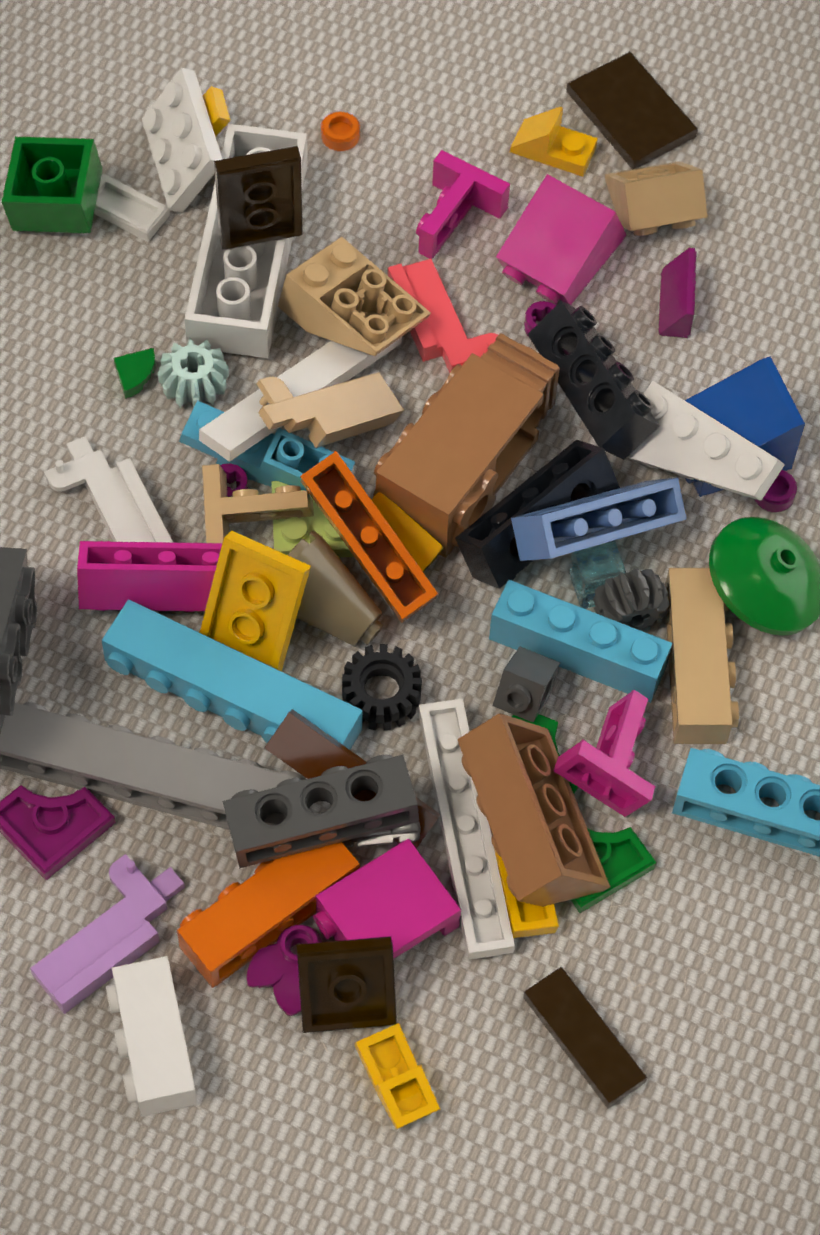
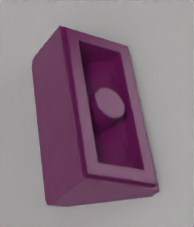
(678, 295)

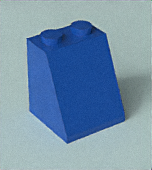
(758, 409)

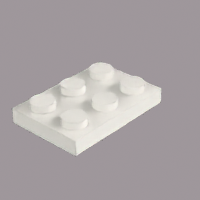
(181, 140)

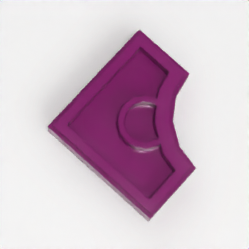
(52, 829)

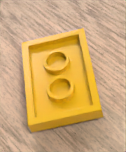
(254, 599)

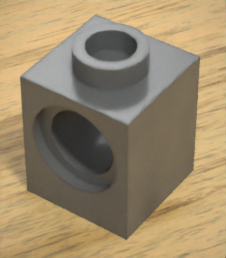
(526, 684)

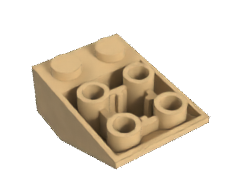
(349, 300)

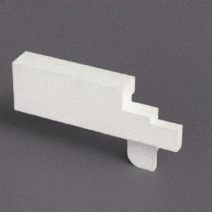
(115, 492)

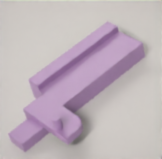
(111, 939)

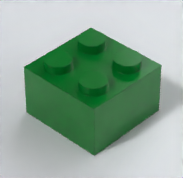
(52, 184)

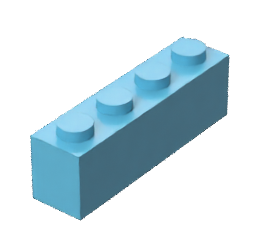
(580, 640)

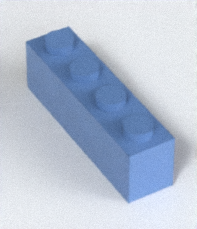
(598, 519)

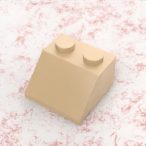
(658, 197)

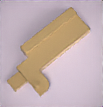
(331, 411)

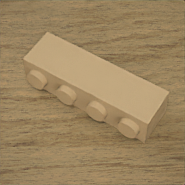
(699, 659)

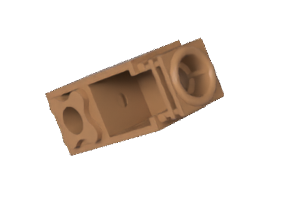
(469, 439)

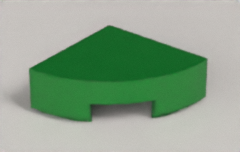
(135, 370)

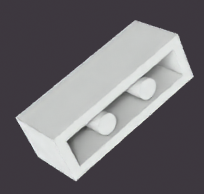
(151, 1037)

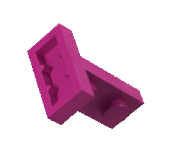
(461, 188)
(605, 769)

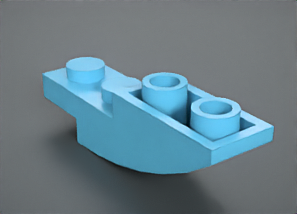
(274, 458)

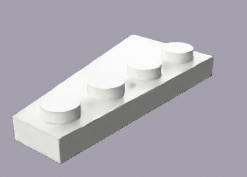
(703, 448)

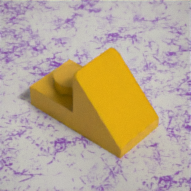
(549, 143)

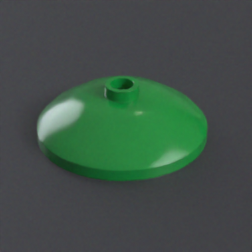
(766, 575)

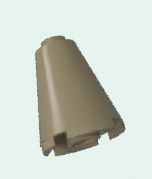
(333, 596)

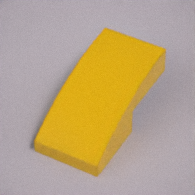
(396, 1076)

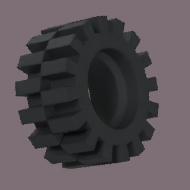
(383, 664)

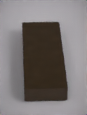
(584, 1037)

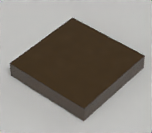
(346, 984)

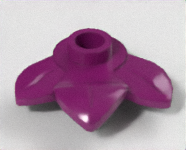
(278, 967)

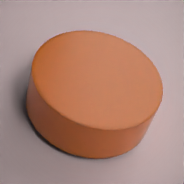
(340, 131)

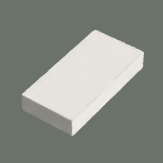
(129, 209)

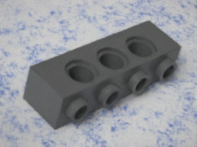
(345, 820)

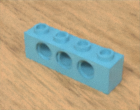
(743, 810)

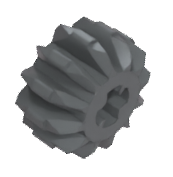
(632, 598)

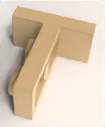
(247, 504)

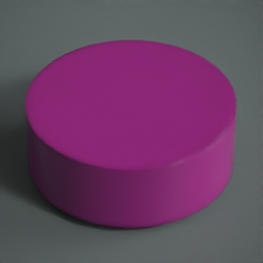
(780, 494)

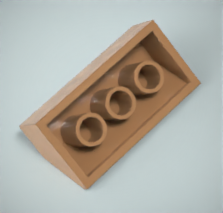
(531, 812)

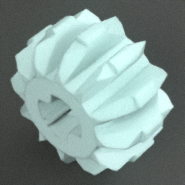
(193, 373)

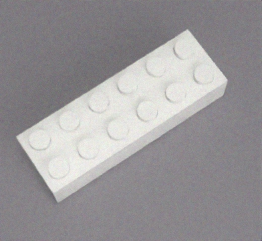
(240, 287)

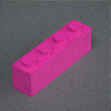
(148, 573)

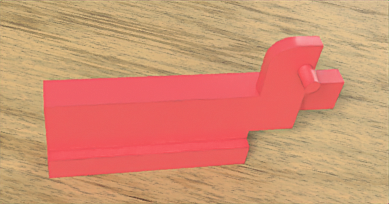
(442, 331)

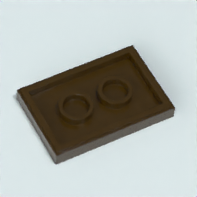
(631, 110)
(259, 197)

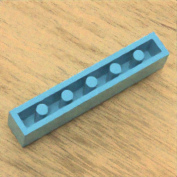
(220, 677)

